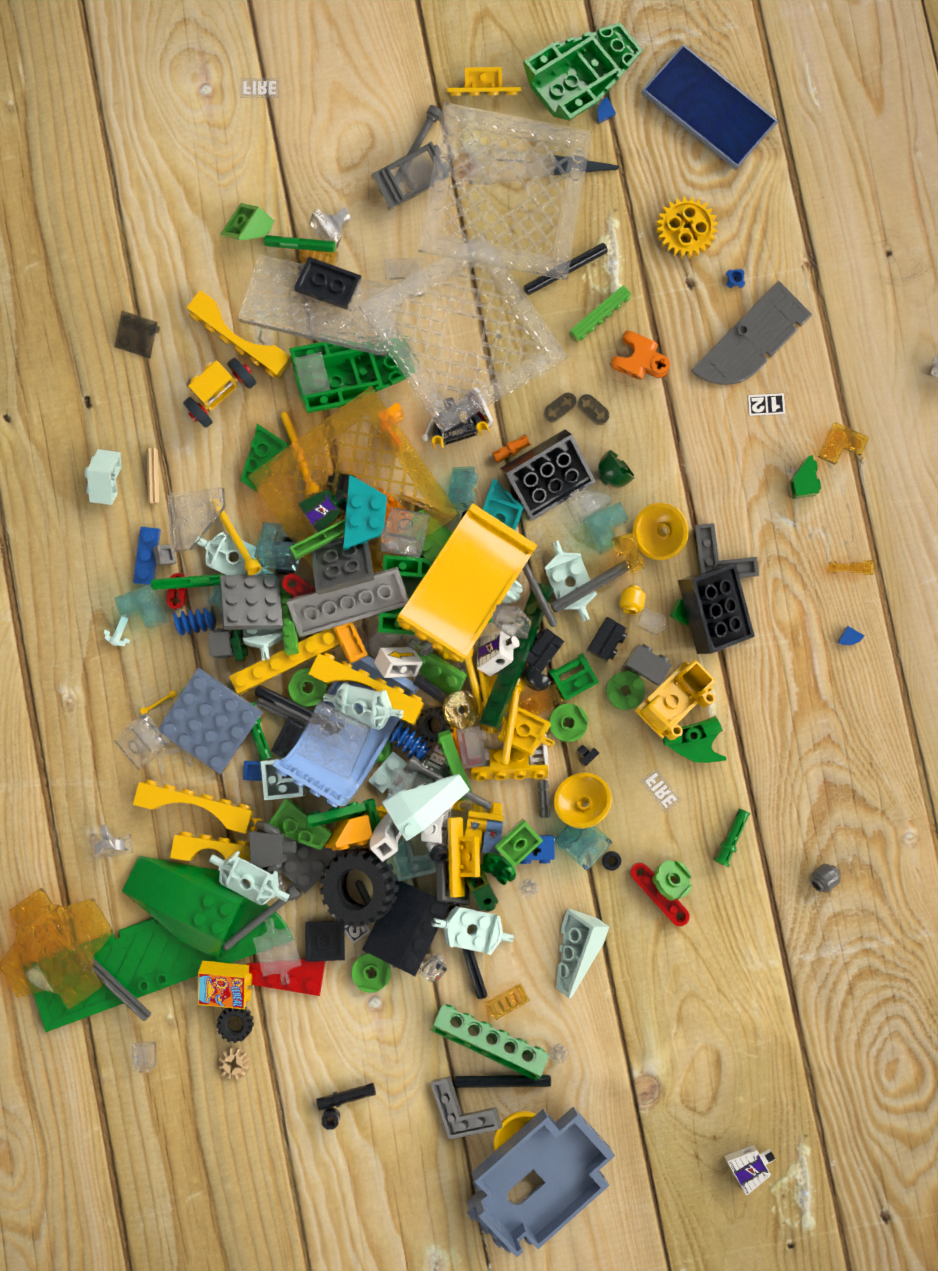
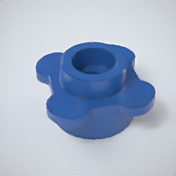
(739, 274)

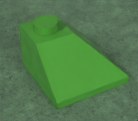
(248, 223)

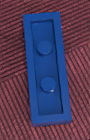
(145, 560)

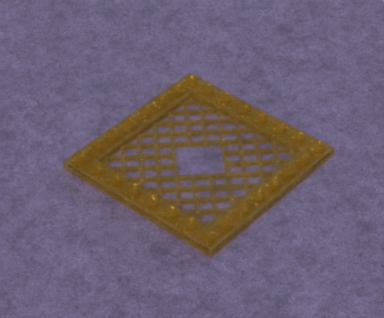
(364, 404)

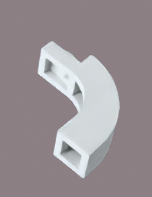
(385, 838)

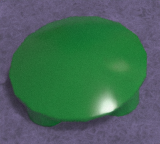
(498, 867)

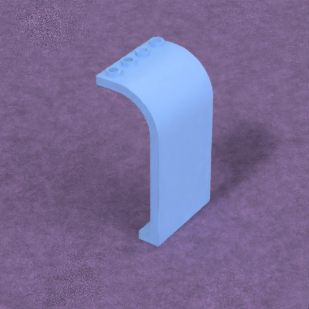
(327, 783)

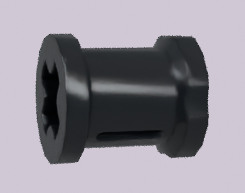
(330, 1125)

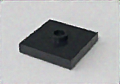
(325, 941)

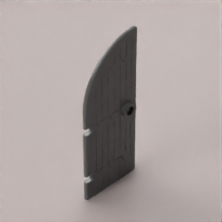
(758, 332)

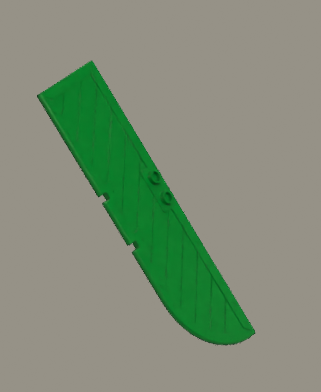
(149, 960)

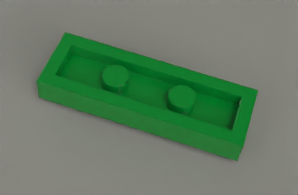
(335, 814)

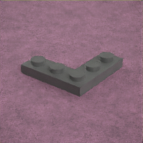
(708, 553)
(455, 1122)

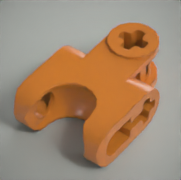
(643, 360)

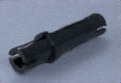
(339, 1098)

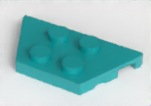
(502, 505)
(364, 513)

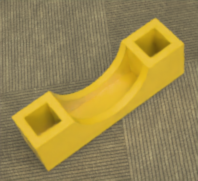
(187, 846)

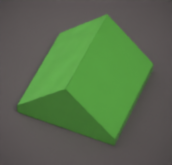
(518, 842)

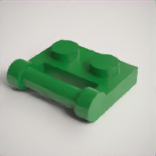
(576, 683)

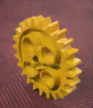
(700, 218)

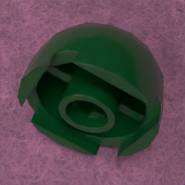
(614, 471)

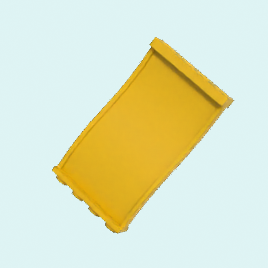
(466, 583)

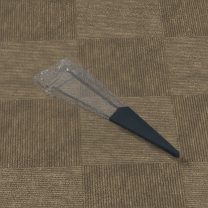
(508, 175)

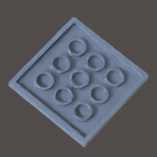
(209, 721)

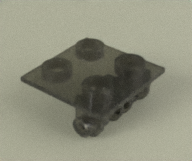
(136, 334)

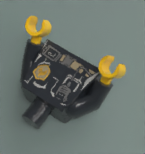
(461, 431)

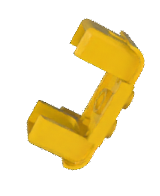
(676, 698)

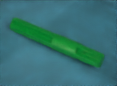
(299, 243)
(185, 582)

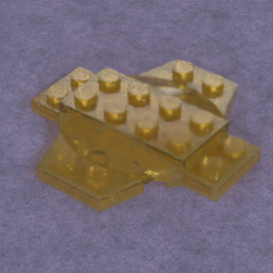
(55, 948)

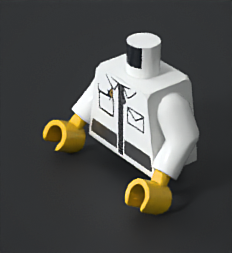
(437, 831)

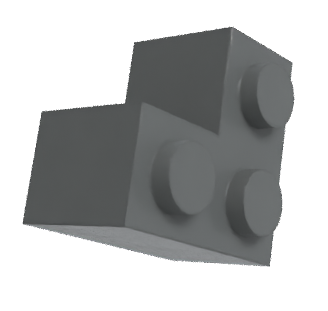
(648, 665)

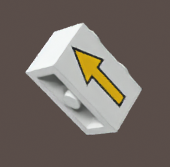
(398, 662)

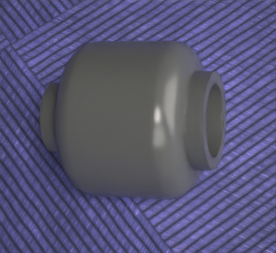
(825, 878)

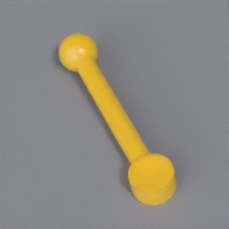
(172, 694)

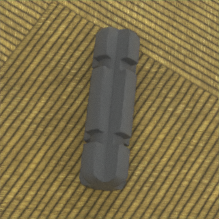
(544, 801)

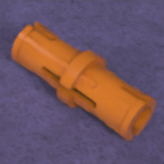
(511, 448)

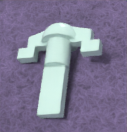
(115, 640)

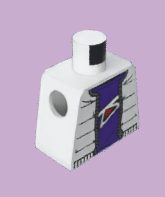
(495, 652)
(750, 1167)

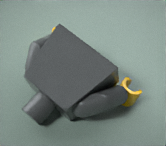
(268, 846)

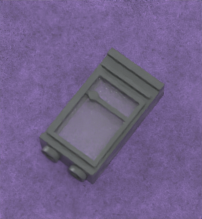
(406, 176)

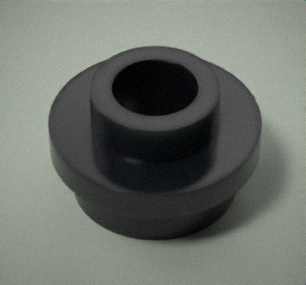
(439, 853)
(615, 865)

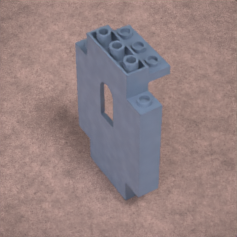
(564, 1156)

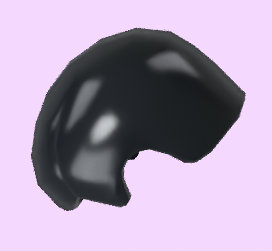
(535, 679)

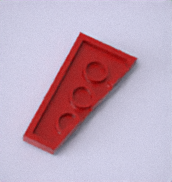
(303, 978)

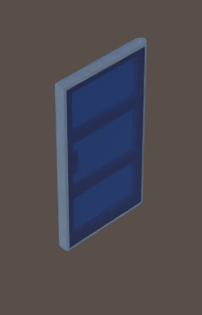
(709, 106)

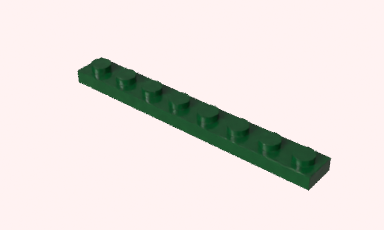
(509, 675)

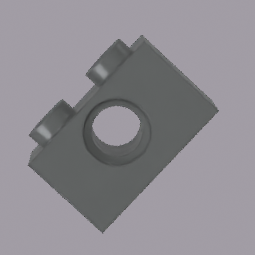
(220, 644)

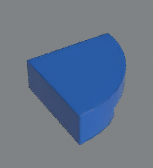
(605, 111)
(850, 637)

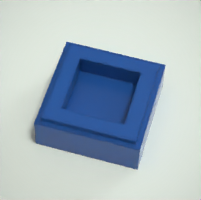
(252, 771)

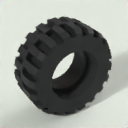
(338, 898)

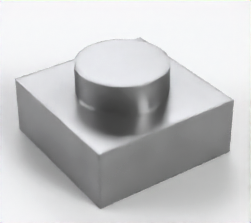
(164, 555)

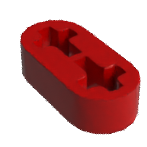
(171, 594)

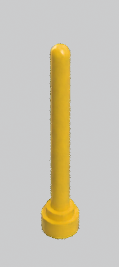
(292, 437)
(251, 565)
(474, 684)
(511, 721)

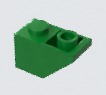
(805, 481)

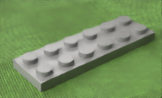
(324, 611)

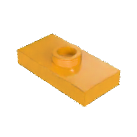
(350, 642)

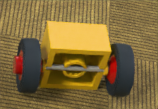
(214, 387)

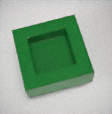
(678, 612)

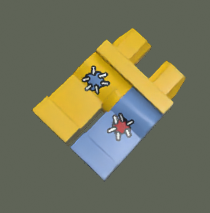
(487, 822)

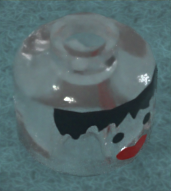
(433, 967)

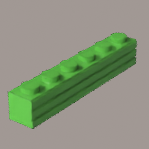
(598, 315)
(318, 540)
(289, 629)
(453, 759)

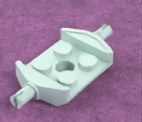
(218, 555)
(565, 566)
(262, 639)
(375, 705)
(263, 884)
(485, 936)

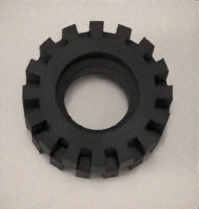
(425, 723)
(229, 1034)

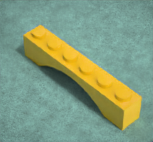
(269, 357)
(280, 662)
(331, 671)
(232, 816)

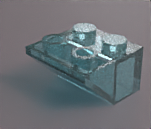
(461, 487)
(583, 844)

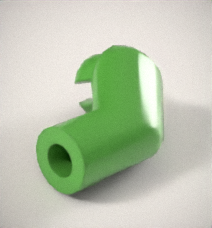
(385, 752)

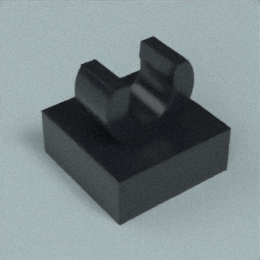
(587, 755)

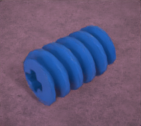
(195, 622)
(409, 742)

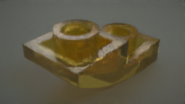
(543, 700)

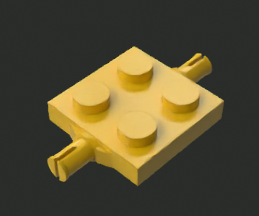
(528, 732)

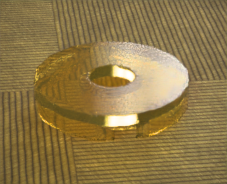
(452, 713)

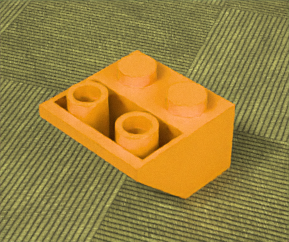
(350, 831)

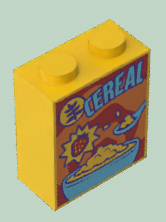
(224, 985)

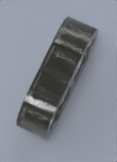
(596, 405)
(562, 410)

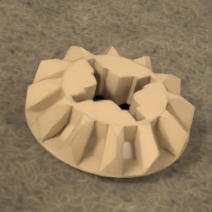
(241, 1059)

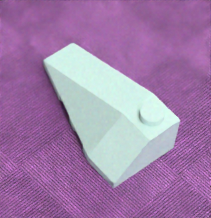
(419, 807)
(581, 943)

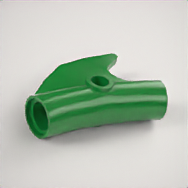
(700, 747)

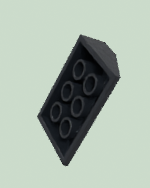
(548, 474)
(716, 609)
(407, 929)

